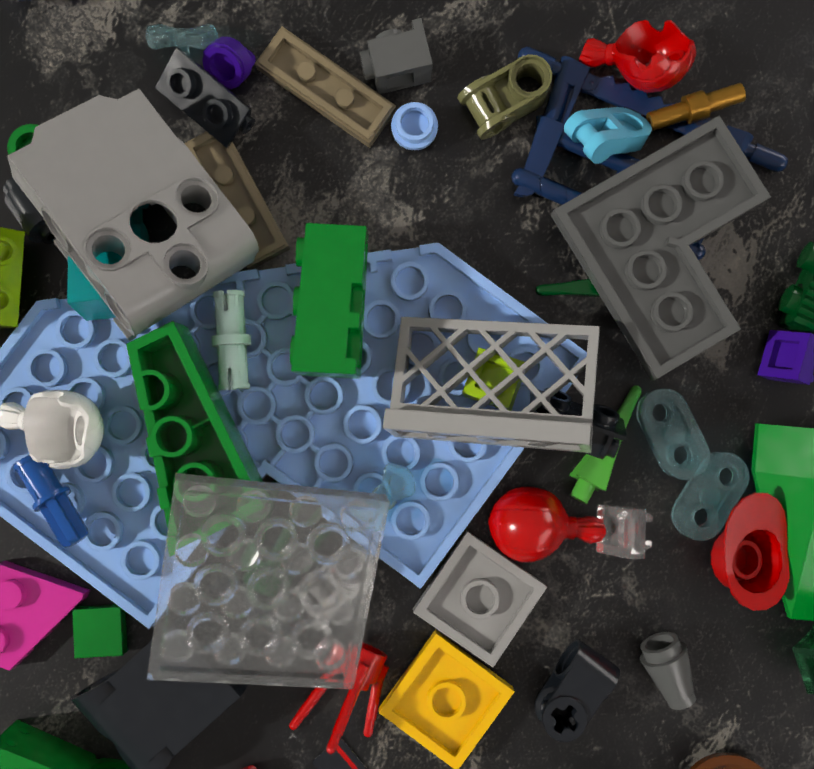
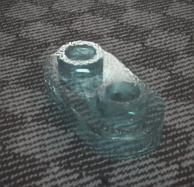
(676, 430)
(711, 495)

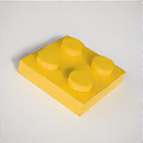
(446, 700)

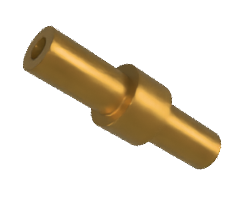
(696, 106)

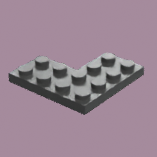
(638, 237)

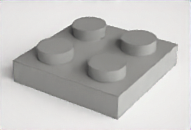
(479, 598)

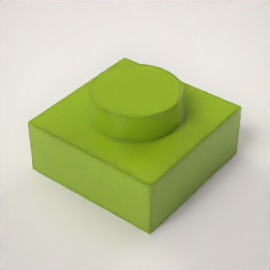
(493, 373)

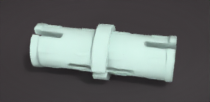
(231, 340)

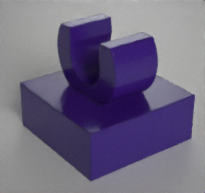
(788, 357)

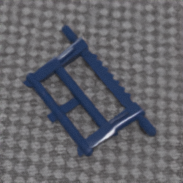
(569, 81)

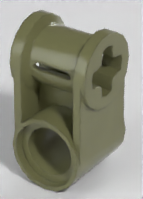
(499, 101)

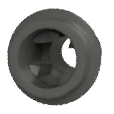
(669, 667)

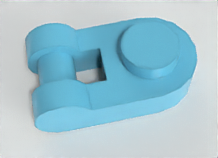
(608, 131)

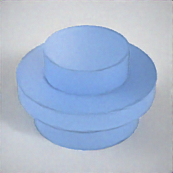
(414, 126)

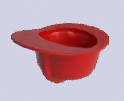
(753, 552)

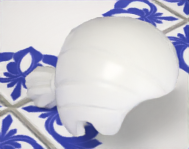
(57, 427)

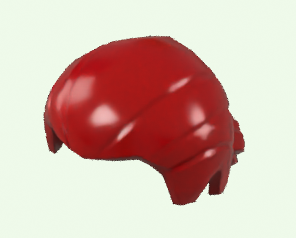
(645, 56)
(533, 524)

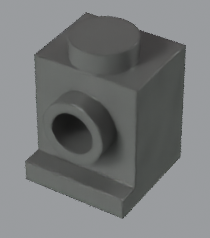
(398, 59)

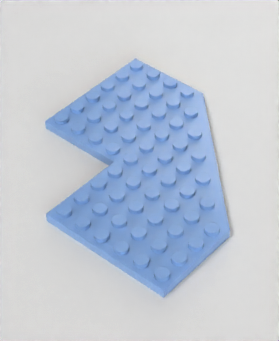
(292, 424)

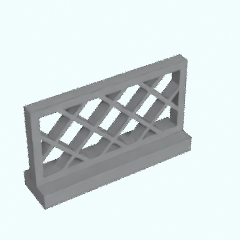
(488, 425)

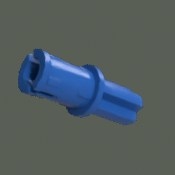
(52, 501)

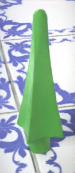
(594, 472)

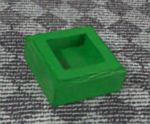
(99, 631)

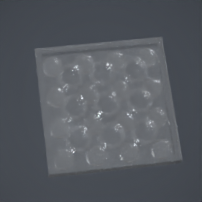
(265, 583)

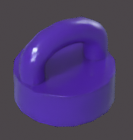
(228, 61)

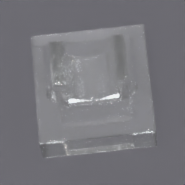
(624, 531)

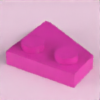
(31, 609)

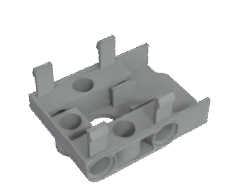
(98, 168)

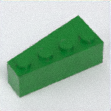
(184, 412)

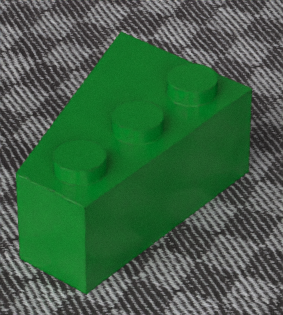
(330, 301)

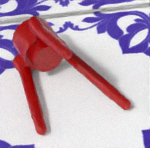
(370, 671)

